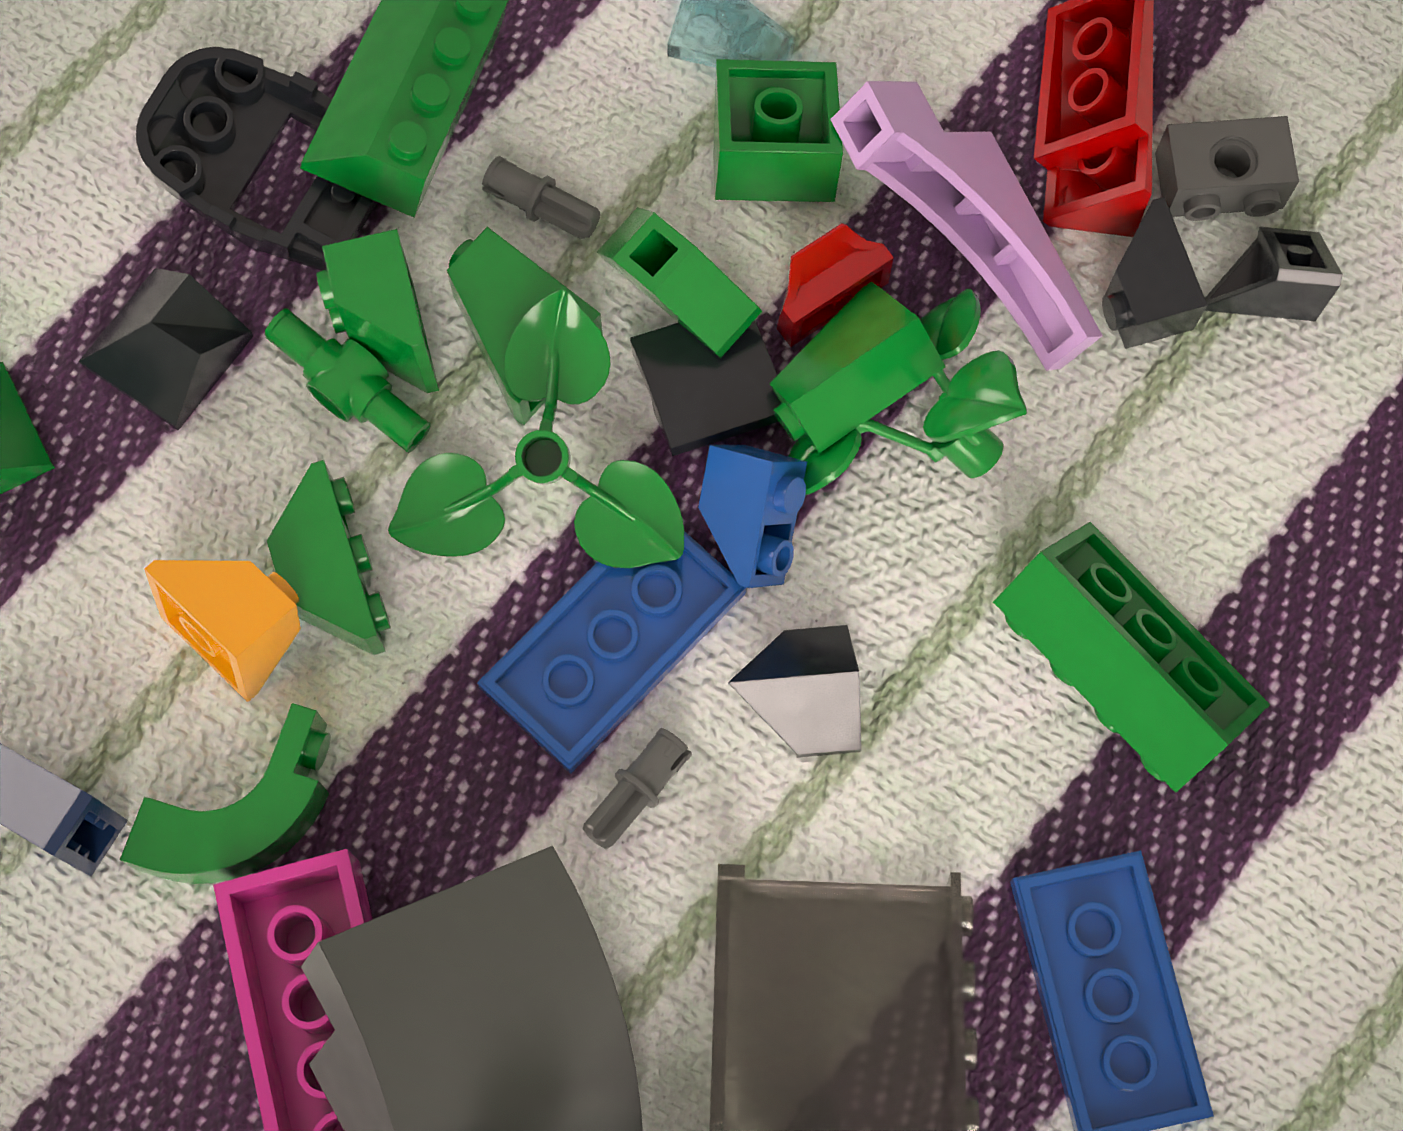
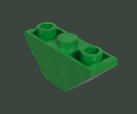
(680, 280)
(326, 564)

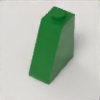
(494, 292)
(854, 368)

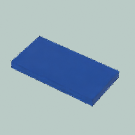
(608, 648)
(1110, 996)

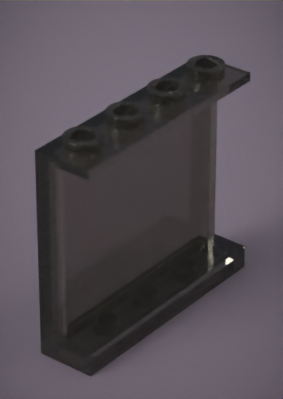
(841, 1006)

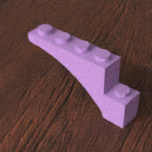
(977, 203)

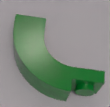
(246, 834)

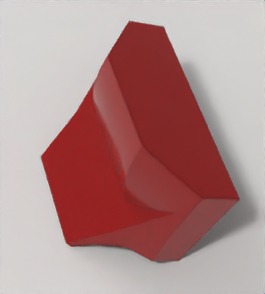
(827, 278)

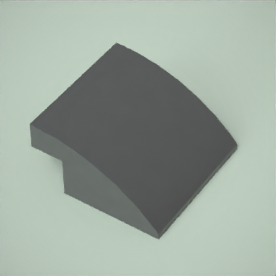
(476, 1012)

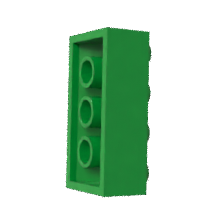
(404, 98)
(1130, 655)

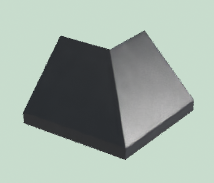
(168, 346)

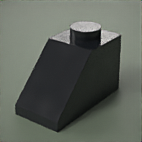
(1154, 284)

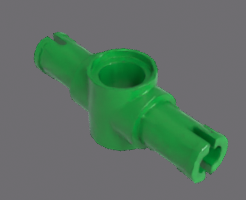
(347, 380)

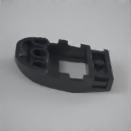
(211, 133)

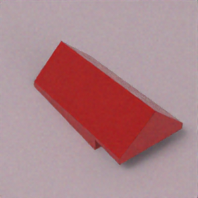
(1097, 115)

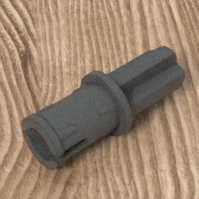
(540, 198)
(637, 788)

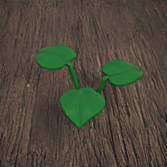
(959, 423)
(628, 515)

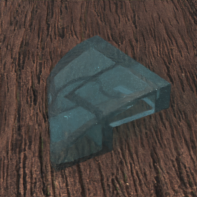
(727, 31)

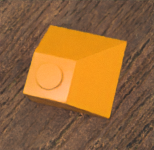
(228, 615)

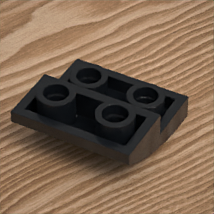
(703, 395)

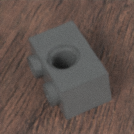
(1252, 148)

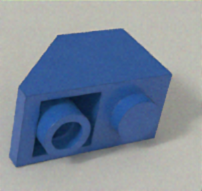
(752, 510)

